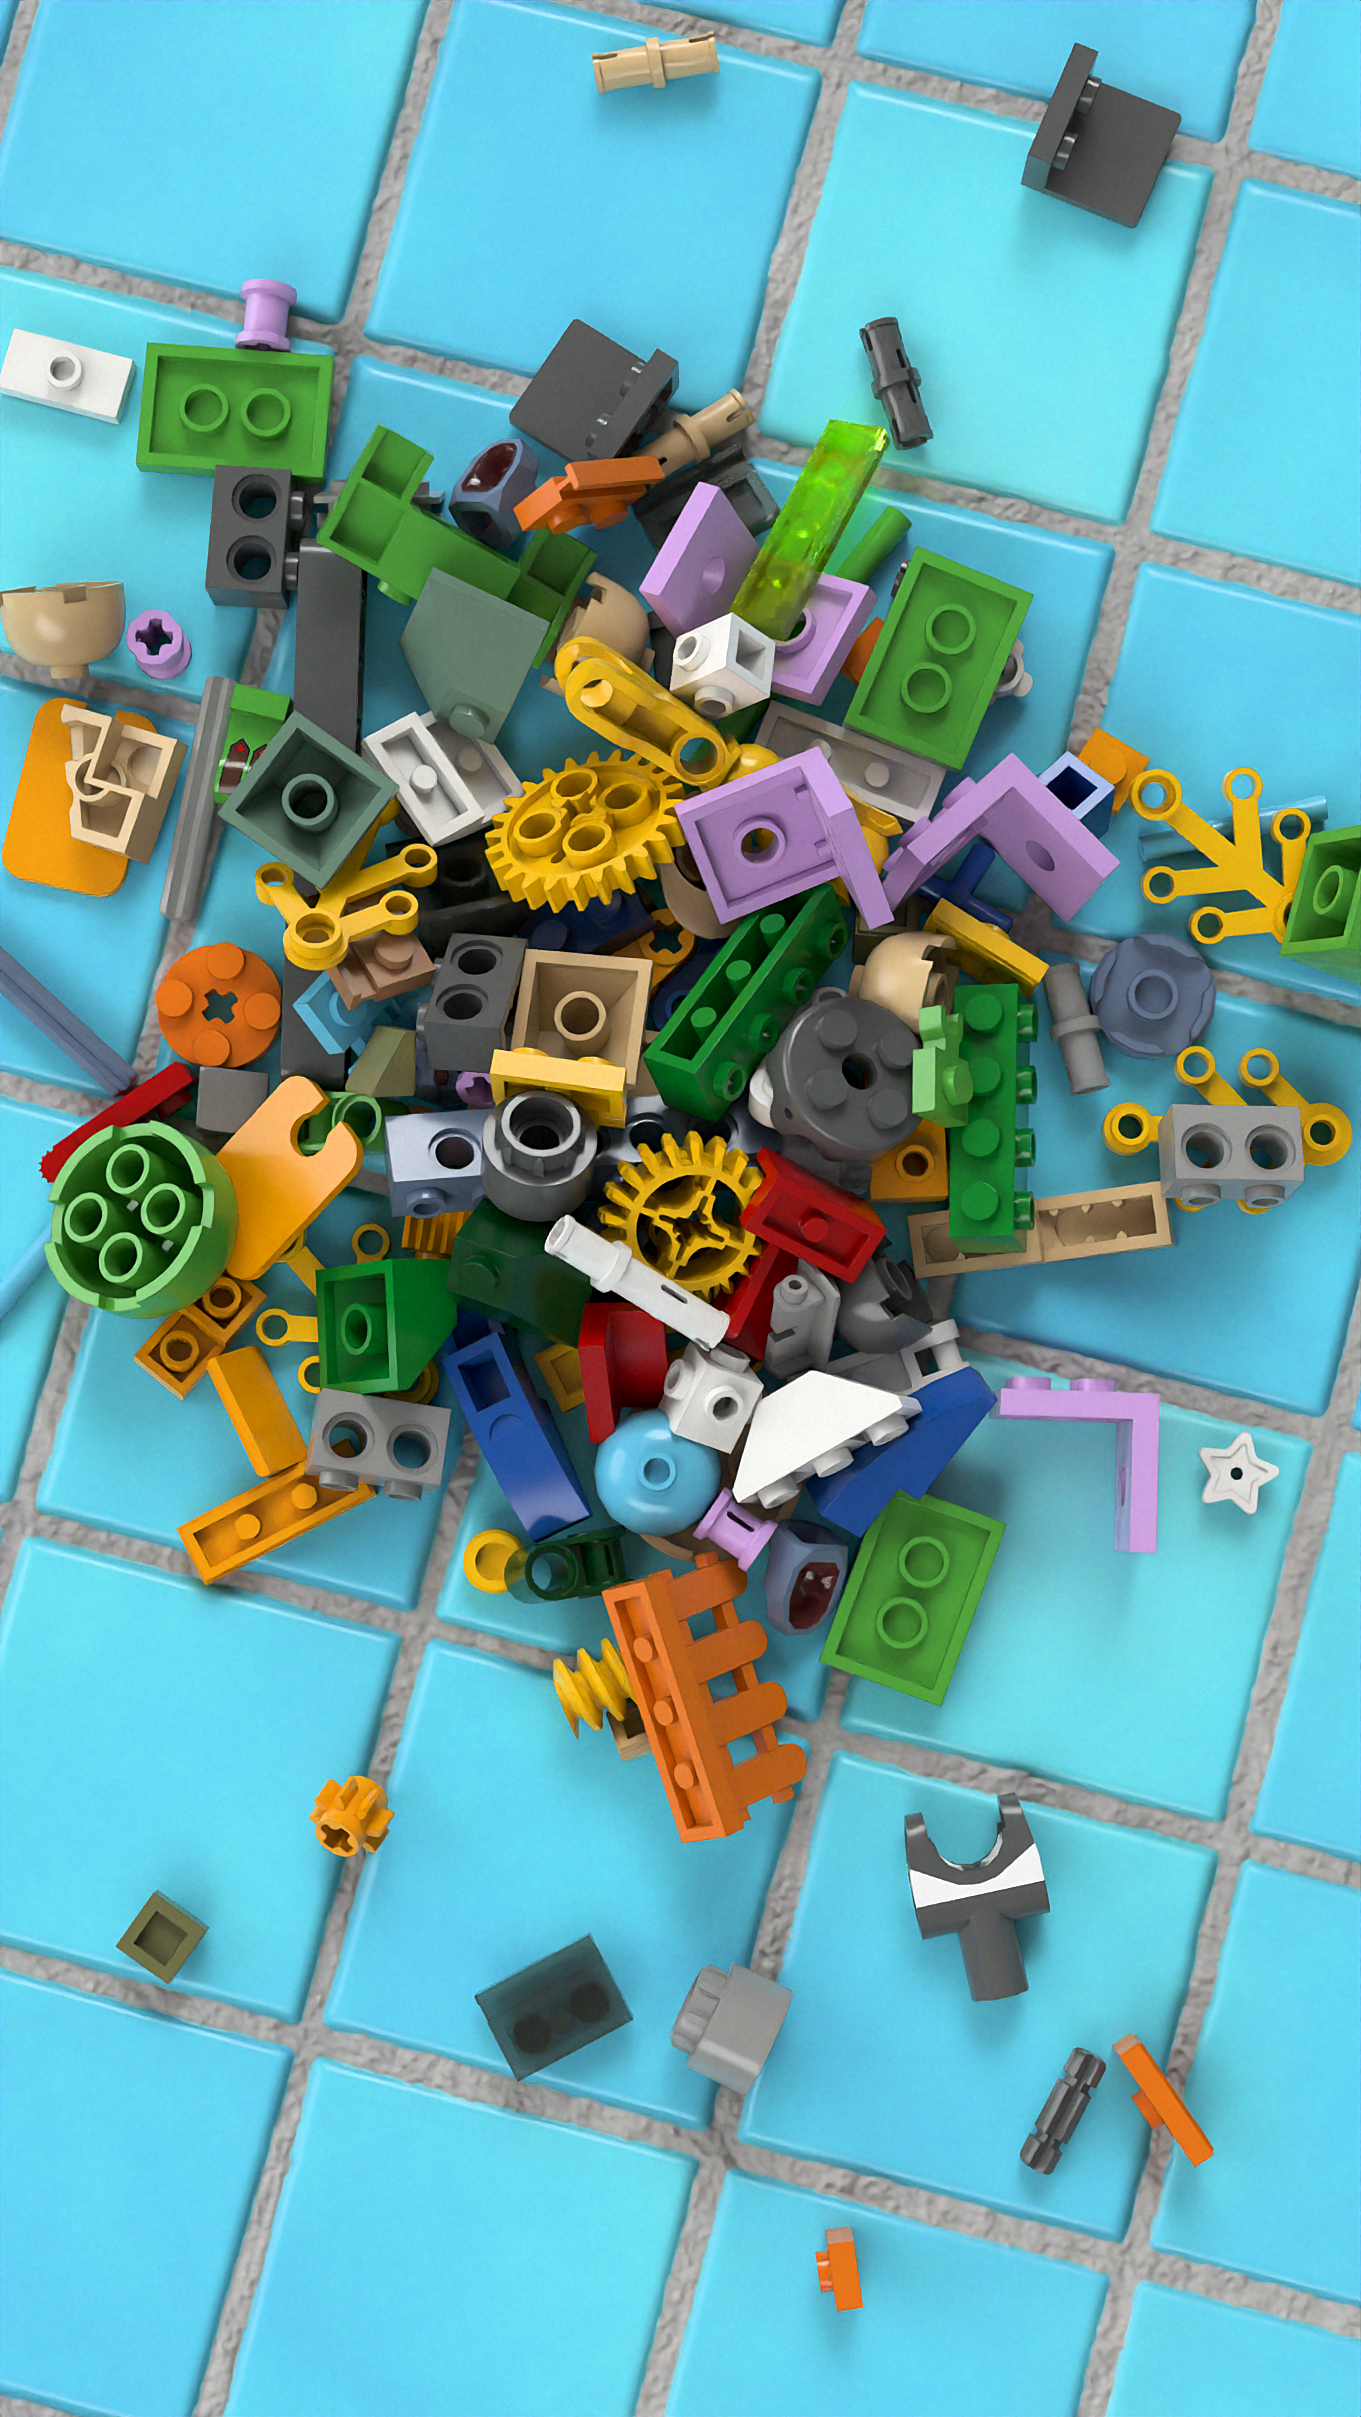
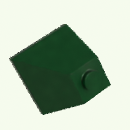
(510, 1278)

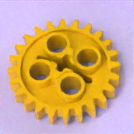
(586, 831)

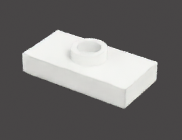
(66, 376)

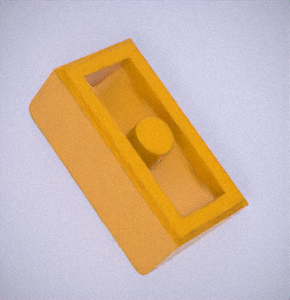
(257, 1410)

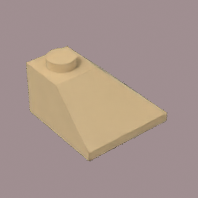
(584, 1007)

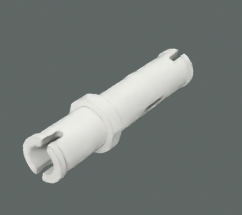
(616, 1270)

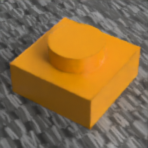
(1113, 762)

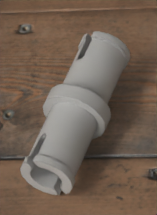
(1075, 1029)

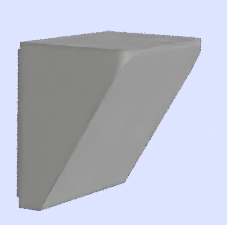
(228, 1099)

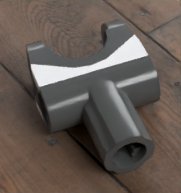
(980, 1899)

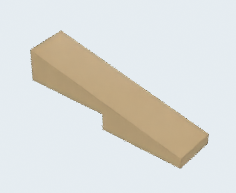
(1064, 1230)

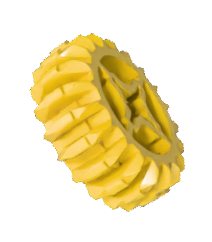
(701, 1171)

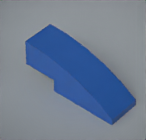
(909, 1462)

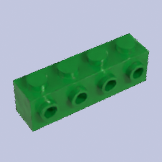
(746, 1001)
(993, 1152)

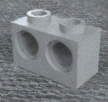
(1226, 1137)
(377, 1426)

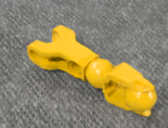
(656, 724)

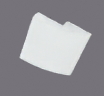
(444, 778)

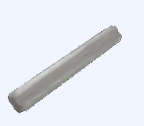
(197, 804)

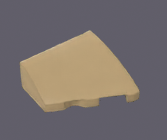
(119, 782)

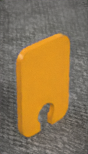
(39, 830)
(276, 1183)

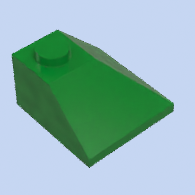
(381, 1322)

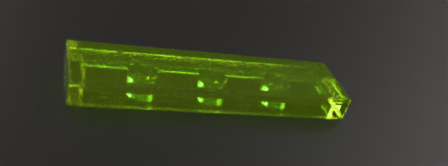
(809, 527)

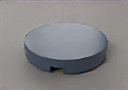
(1152, 996)

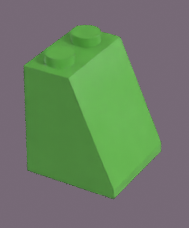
(1327, 906)

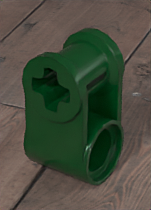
(578, 1566)

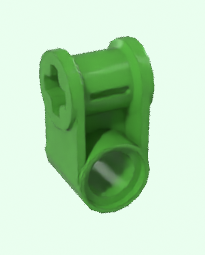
(355, 1111)

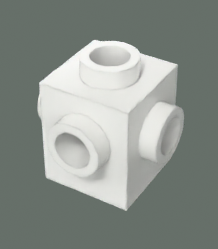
(722, 667)
(711, 1395)

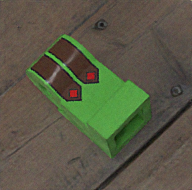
(252, 726)

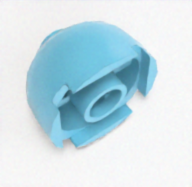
(654, 1477)

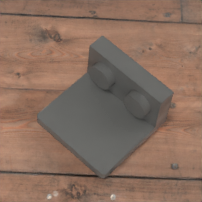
(1099, 144)
(594, 397)

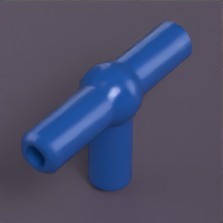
(963, 885)

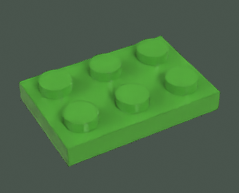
(235, 411)
(937, 660)
(913, 1595)

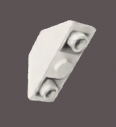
(812, 1430)

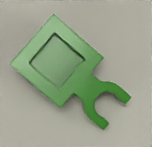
(940, 1077)

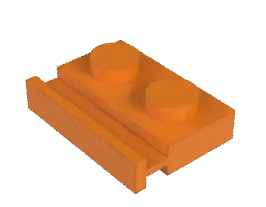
(590, 494)

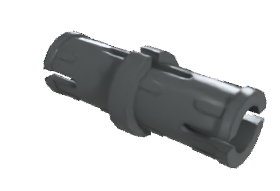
(896, 383)

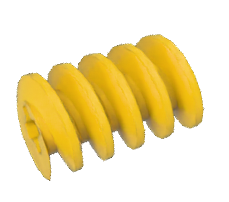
(593, 1687)

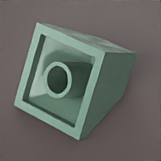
(469, 653)
(308, 800)

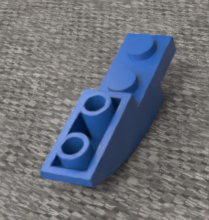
(513, 1426)

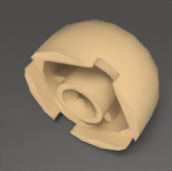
(609, 616)
(64, 624)
(908, 975)

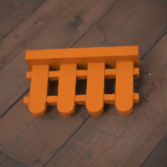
(676, 1705)

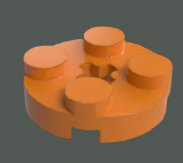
(185, 996)

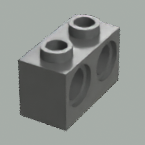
(240, 538)
(472, 1002)

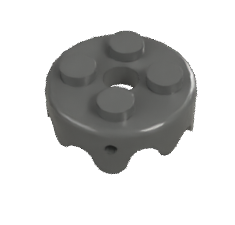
(814, 1095)

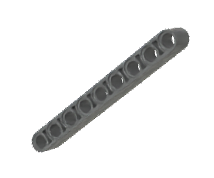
(331, 696)

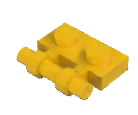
(588, 1081)

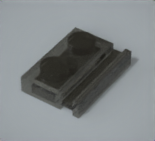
(731, 472)
(554, 2006)

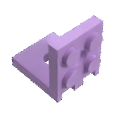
(704, 570)
(1022, 825)
(811, 843)
(1135, 1442)

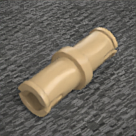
(655, 62)
(697, 434)

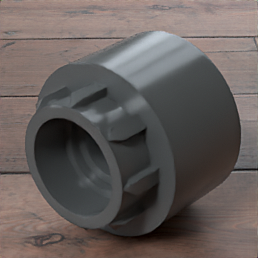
(538, 1155)

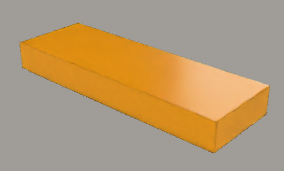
(266, 1518)

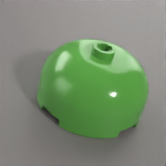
(141, 1221)

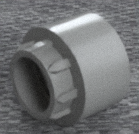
(730, 2024)

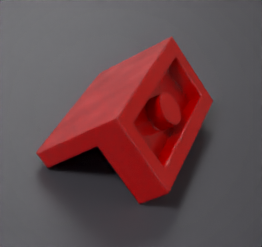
(812, 1218)
(753, 1299)
(620, 1363)

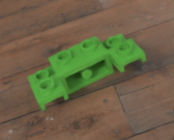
(401, 541)

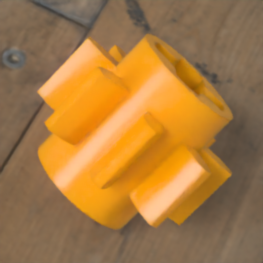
(351, 1816)

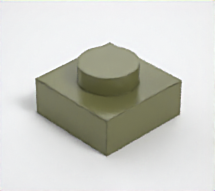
(162, 1936)

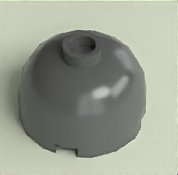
(882, 1307)

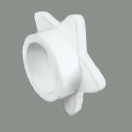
(1221, 1484)

